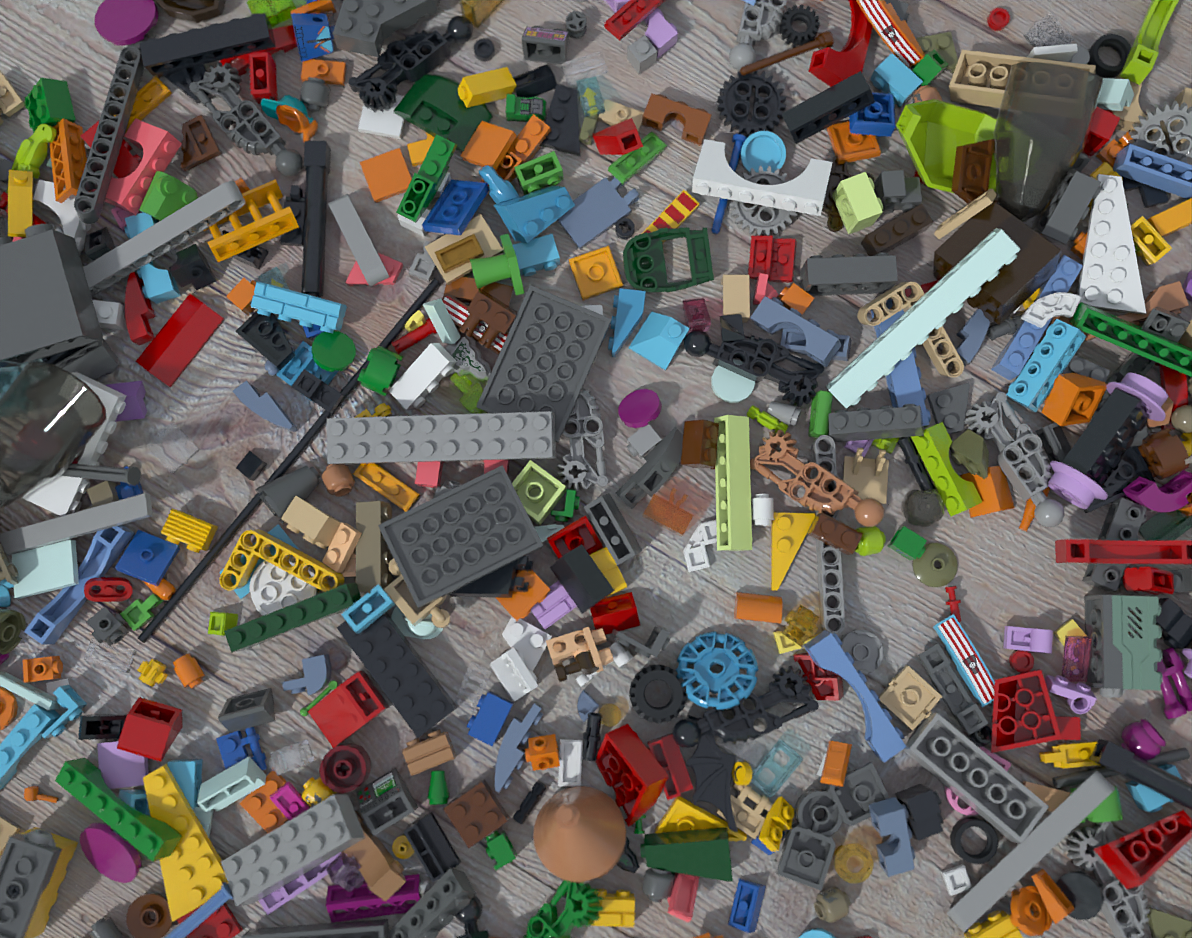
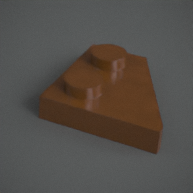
(197, 143)

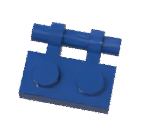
(233, 748)

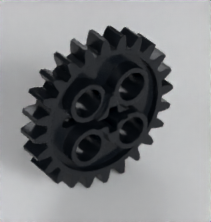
(770, 106)

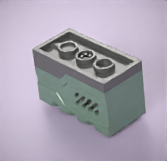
(1123, 643)

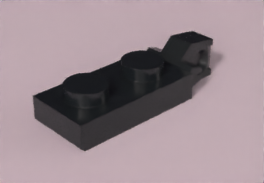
(297, 205)

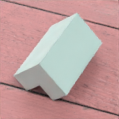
(1115, 94)
(231, 785)

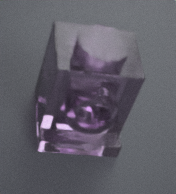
(349, 876)

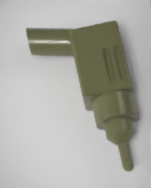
(588, 128)

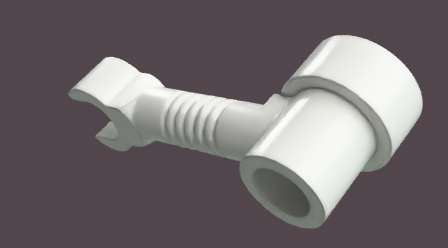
(620, 657)

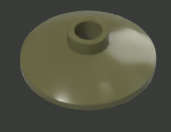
(925, 569)

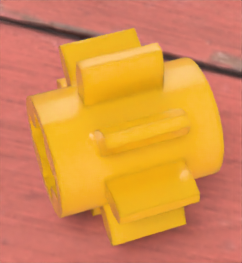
(152, 672)

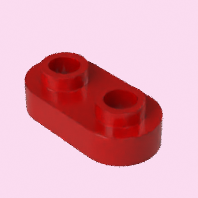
(108, 589)

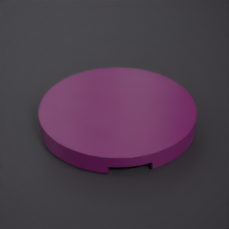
(125, 20)
(110, 853)

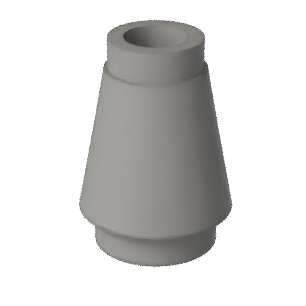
(786, 413)

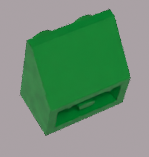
(49, 103)

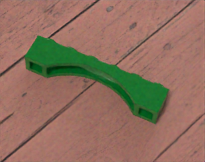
(145, 833)

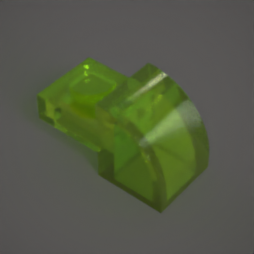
(471, 394)

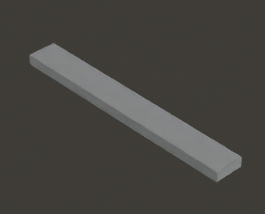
(77, 524)

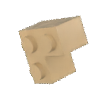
(314, 523)

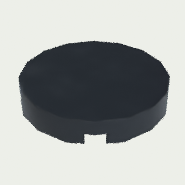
(1083, 893)

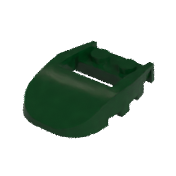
(646, 263)

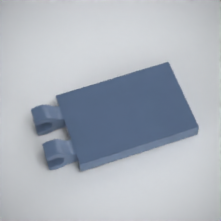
(597, 211)

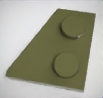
(943, 45)
(1168, 925)

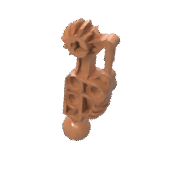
(868, 511)

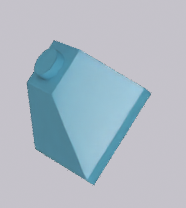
(659, 339)

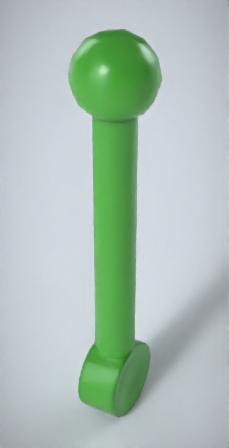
(331, 686)

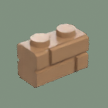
(428, 753)

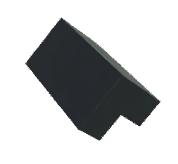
(581, 578)
(432, 846)

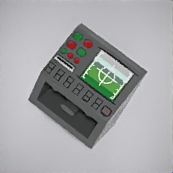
(385, 801)

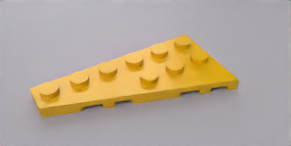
(194, 867)

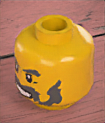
(315, 792)

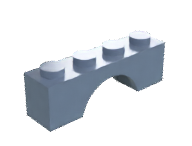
(772, 317)

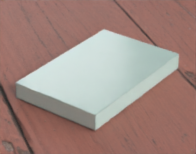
(46, 569)

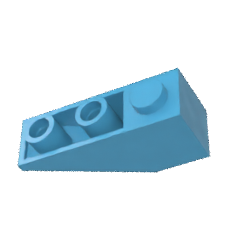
(629, 314)

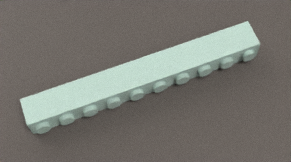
(923, 317)

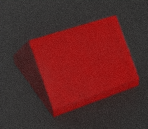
(573, 536)

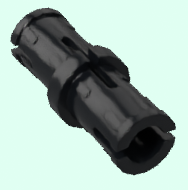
(592, 736)

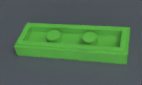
(632, 162)

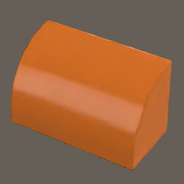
(758, 607)

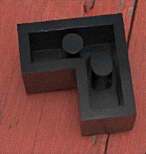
(923, 811)

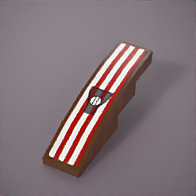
(459, 313)

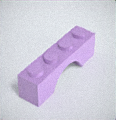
(659, 31)

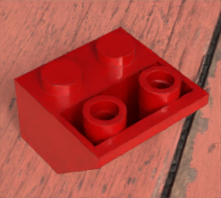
(150, 729)

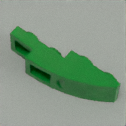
(427, 180)

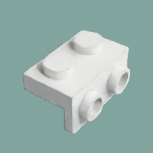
(514, 674)

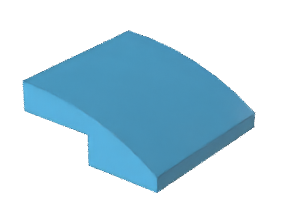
(301, 361)

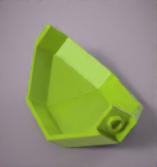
(934, 131)

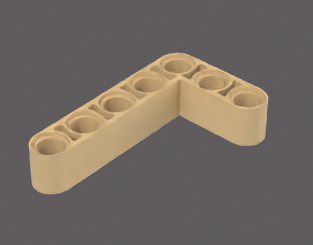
(937, 336)

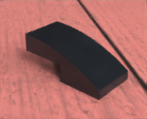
(317, 391)

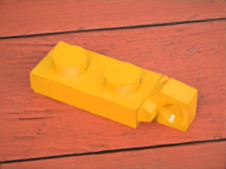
(1070, 755)

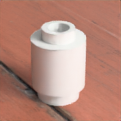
(762, 510)

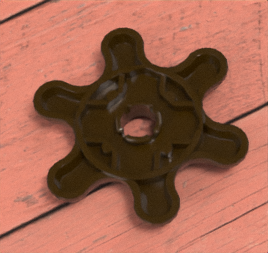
(837, 174)

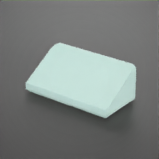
(442, 321)

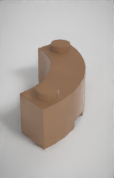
(377, 865)

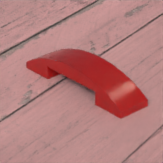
(284, 40)
(1175, 386)

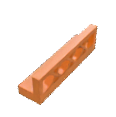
(71, 159)

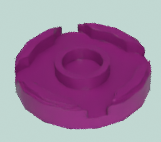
(639, 408)

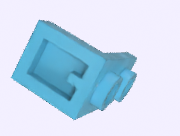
(68, 699)

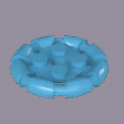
(720, 682)

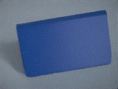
(747, 905)

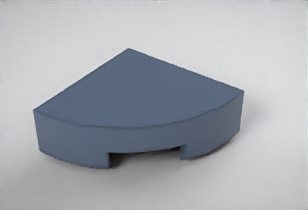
(586, 705)

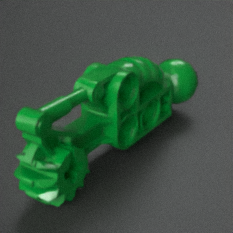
(580, 910)

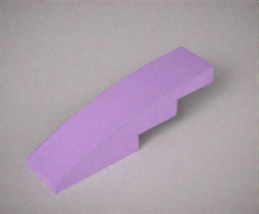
(295, 887)

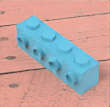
(1046, 364)

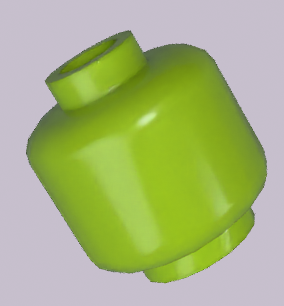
(871, 541)

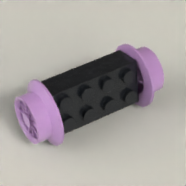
(1106, 438)

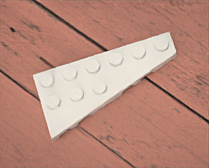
(1109, 261)

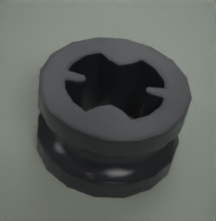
(631, 226)
(987, 733)

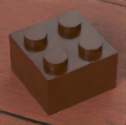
(476, 813)

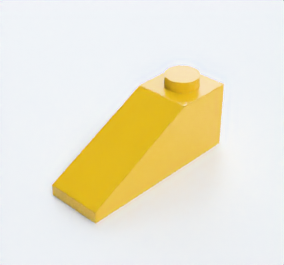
(20, 202)

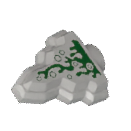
(468, 359)

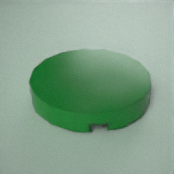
(333, 351)

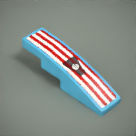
(967, 659)

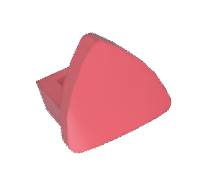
(763, 289)

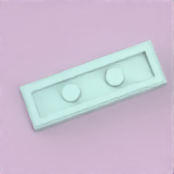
(28, 691)

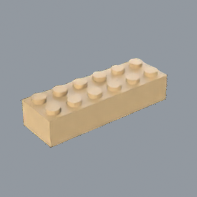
(983, 76)

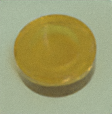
(610, 714)

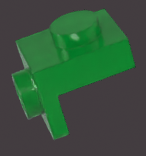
(571, 503)

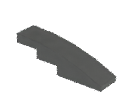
(1133, 364)

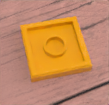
(595, 273)

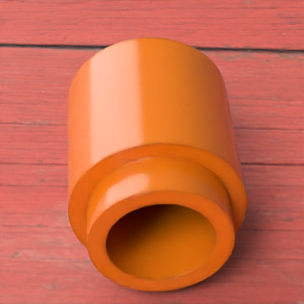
(188, 671)

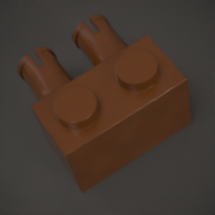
(493, 312)

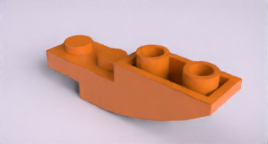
(523, 148)

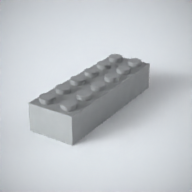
(975, 778)
(292, 849)

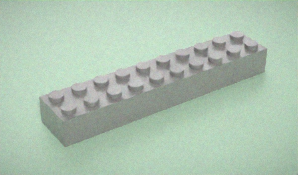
(441, 438)

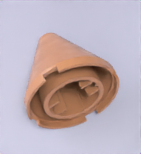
(579, 834)

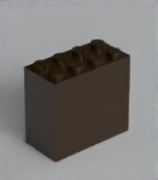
(1016, 281)

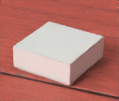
(956, 879)

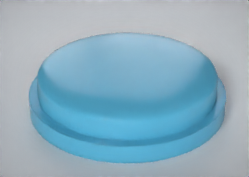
(763, 150)

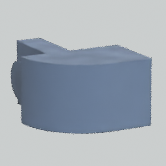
(317, 676)

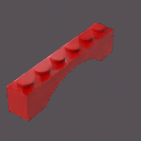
(1123, 552)

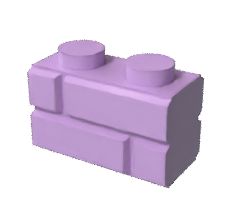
(554, 606)

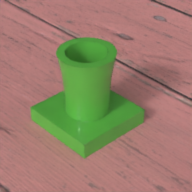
(498, 267)

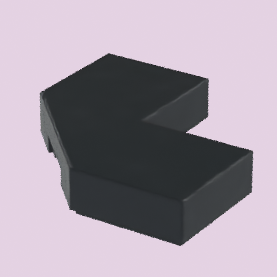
(1150, 195)

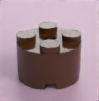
(1164, 454)

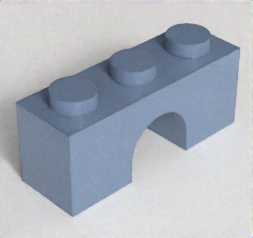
(896, 853)

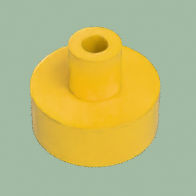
(399, 852)

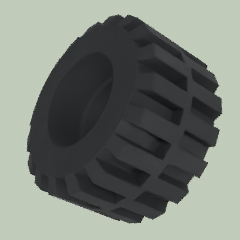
(663, 713)

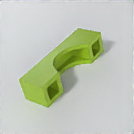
(956, 492)

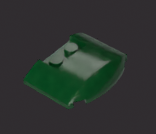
(438, 110)

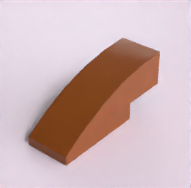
(465, 289)

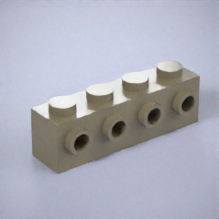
(372, 550)

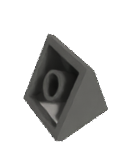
(248, 710)

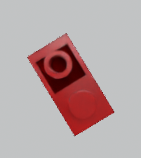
(618, 139)

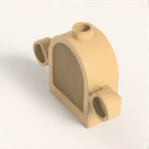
(403, 599)

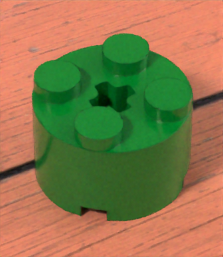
(380, 370)

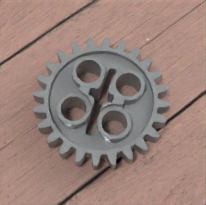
(1182, 130)
(778, 216)

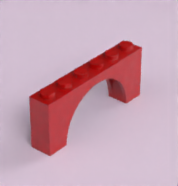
(835, 66)

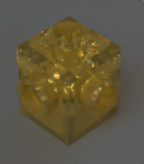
(800, 625)

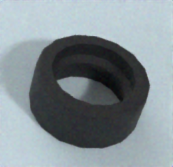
(1116, 42)
(991, 846)

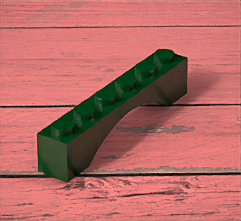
(292, 617)

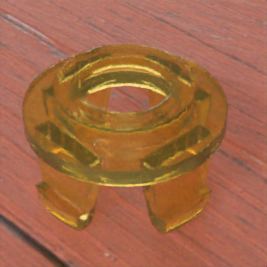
(843, 853)

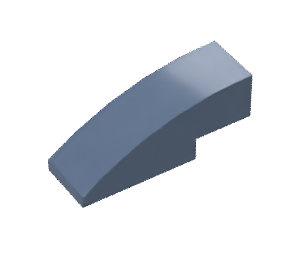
(972, 336)
(796, 341)
(264, 406)

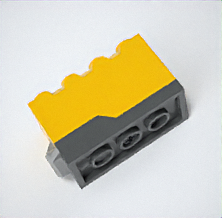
(29, 880)

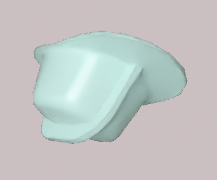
(423, 630)

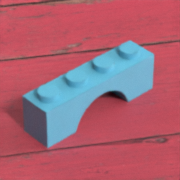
(158, 283)
(22, 738)

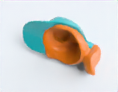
(291, 113)

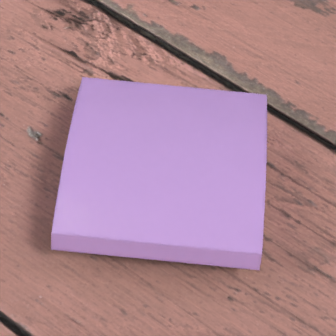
(120, 767)

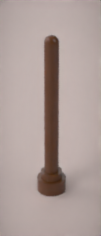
(823, 41)

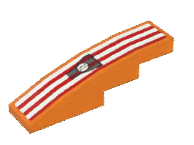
(892, 31)

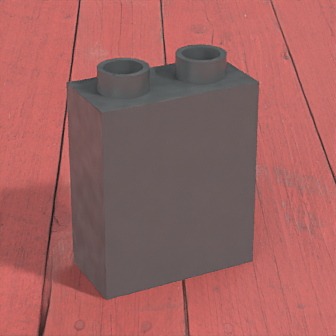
(43, 297)

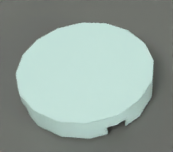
(731, 386)

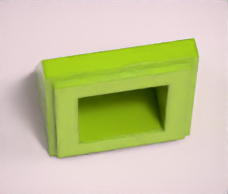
(221, 622)

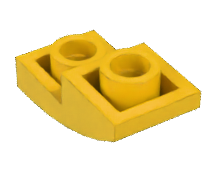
(777, 820)

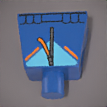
(312, 35)

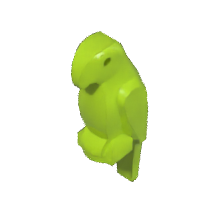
(34, 150)

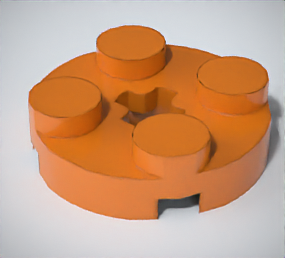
(1021, 902)

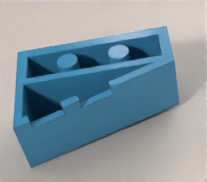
(534, 212)

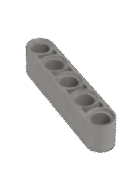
(358, 240)

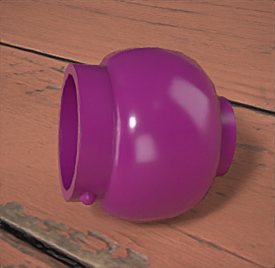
(1142, 739)

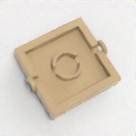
(909, 697)

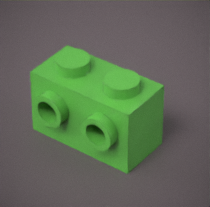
(539, 173)

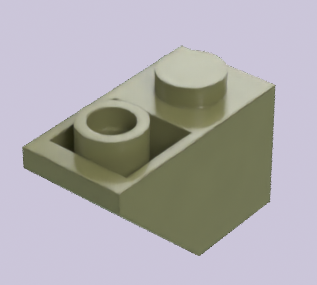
(971, 452)

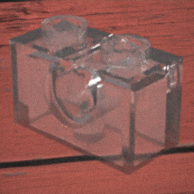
(291, 757)

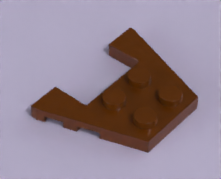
(972, 169)

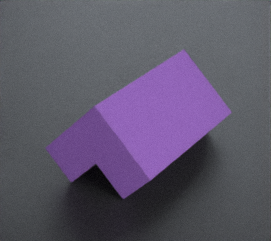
(135, 405)

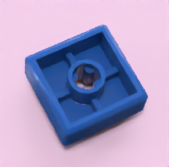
(876, 118)

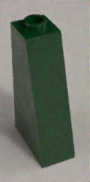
(690, 852)

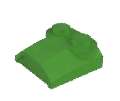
(166, 196)

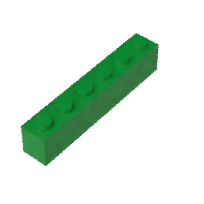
(1133, 338)

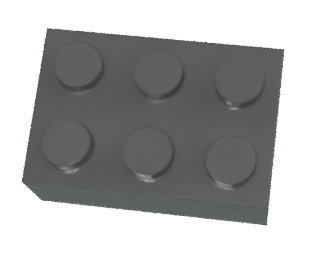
(1069, 206)

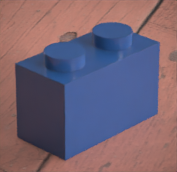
(490, 718)

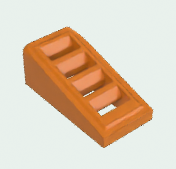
(1052, 896)

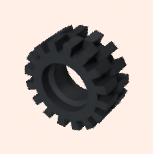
(799, 15)

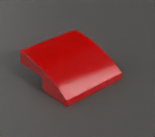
(773, 258)

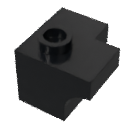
(192, 268)

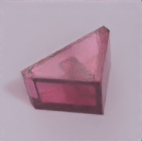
(696, 315)

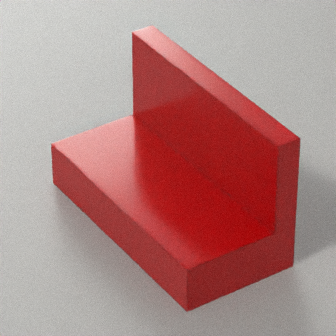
(615, 613)

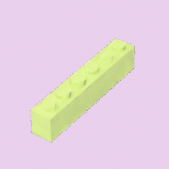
(733, 484)

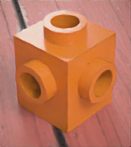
(543, 752)

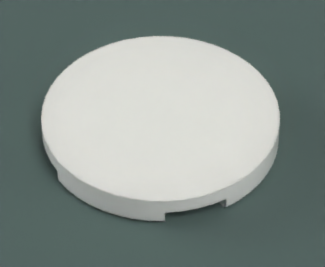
(276, 589)

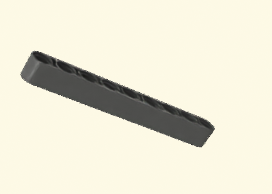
(128, 66)

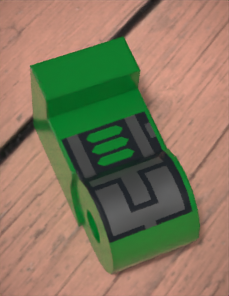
(522, 109)

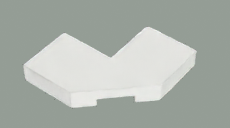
(695, 550)

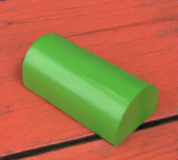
(819, 414)

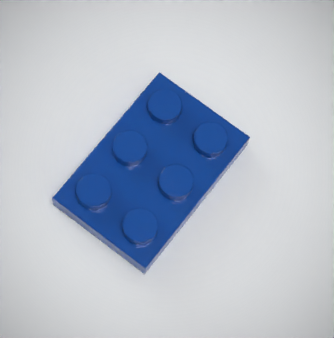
(455, 207)

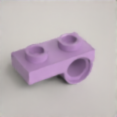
(1028, 639)
(1070, 691)

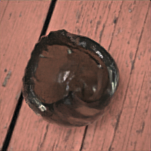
(915, 508)

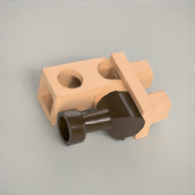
(583, 648)

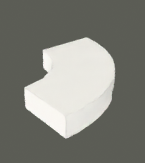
(1051, 306)

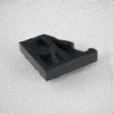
(184, 77)

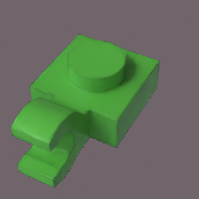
(140, 612)

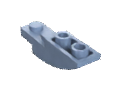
(510, 754)

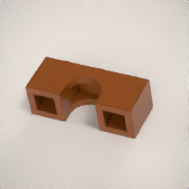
(661, 110)

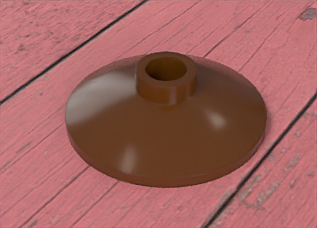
(139, 919)

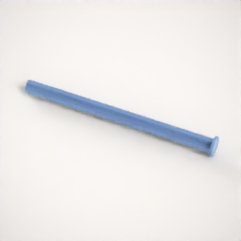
(202, 913)

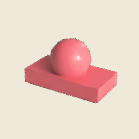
(683, 896)

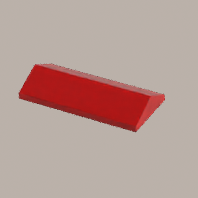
(180, 340)

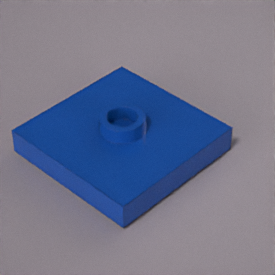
(147, 558)

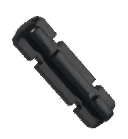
(529, 802)

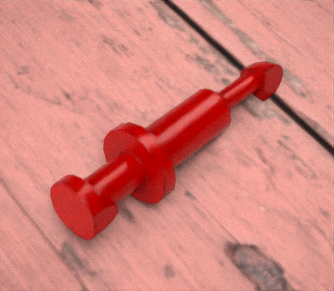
(953, 603)

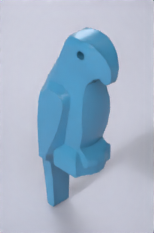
(500, 189)

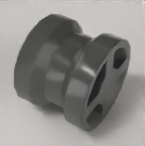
(576, 19)

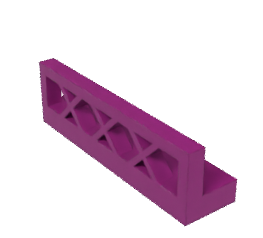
(340, 898)

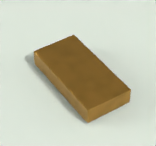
(459, 253)

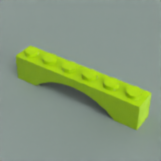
(1146, 44)

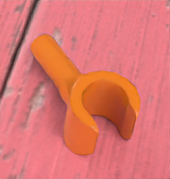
(32, 794)

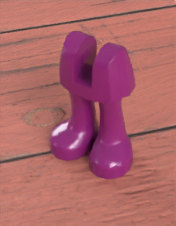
(1175, 665)

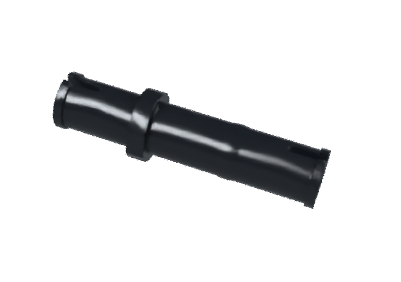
(916, 464)

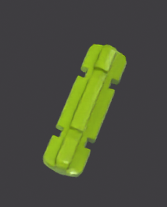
(766, 419)

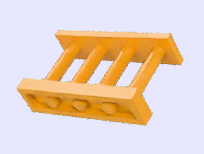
(256, 232)

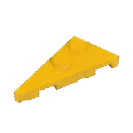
(786, 538)
(685, 816)

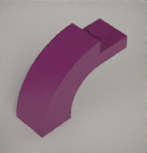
(1163, 498)

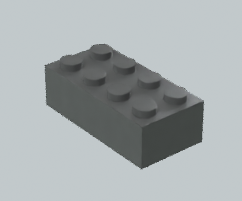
(849, 274)

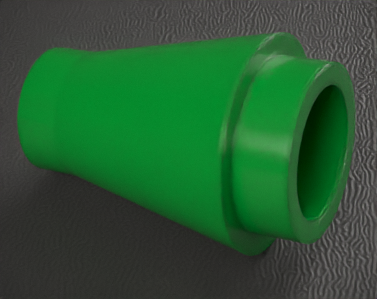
(438, 789)

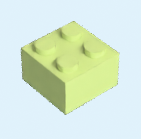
(857, 202)
(538, 491)

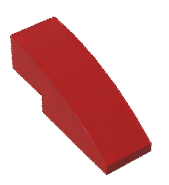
(138, 311)

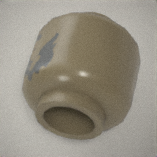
(832, 905)

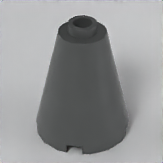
(281, 491)

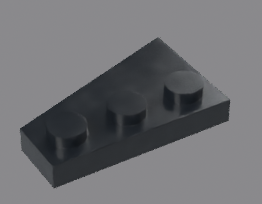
(563, 121)
(267, 338)

